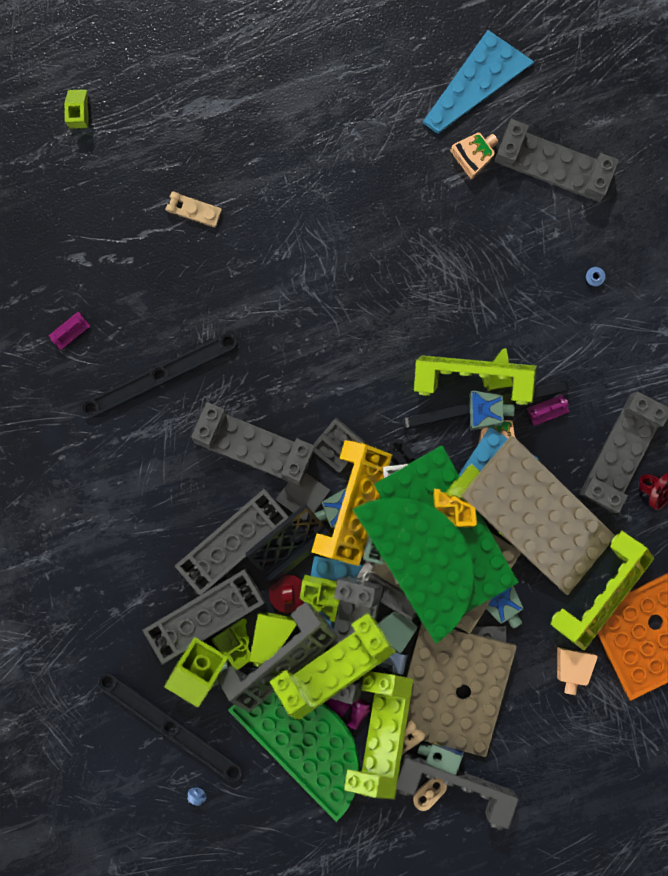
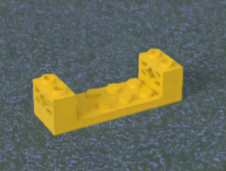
(349, 534)

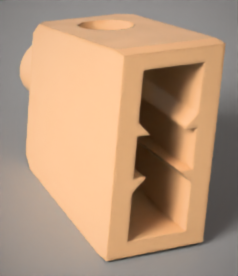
(574, 668)

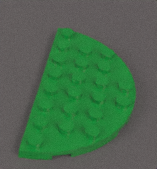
(424, 557)
(310, 749)

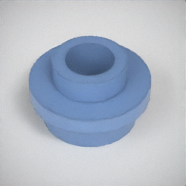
(589, 276)
(196, 796)

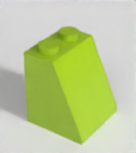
(270, 635)
(196, 672)

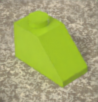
(494, 383)

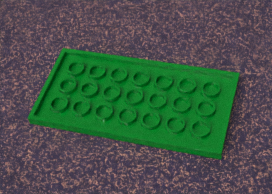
(418, 482)

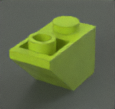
(76, 109)

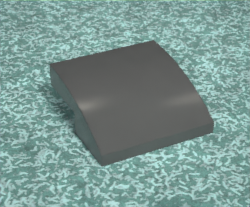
(331, 442)
(309, 492)

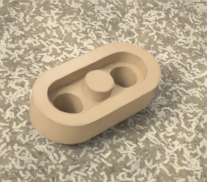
(432, 794)

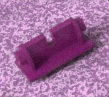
(69, 331)
(548, 409)

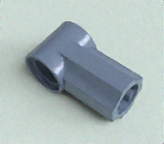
(395, 663)

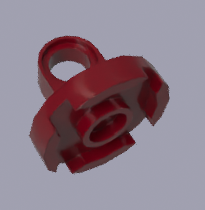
(658, 491)
(286, 594)

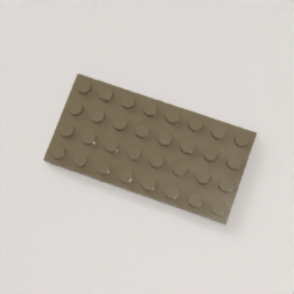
(538, 515)

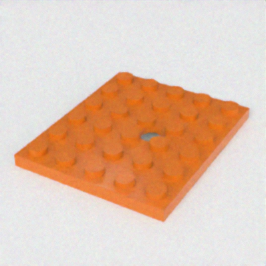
(632, 646)

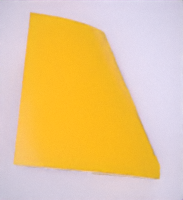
(458, 511)

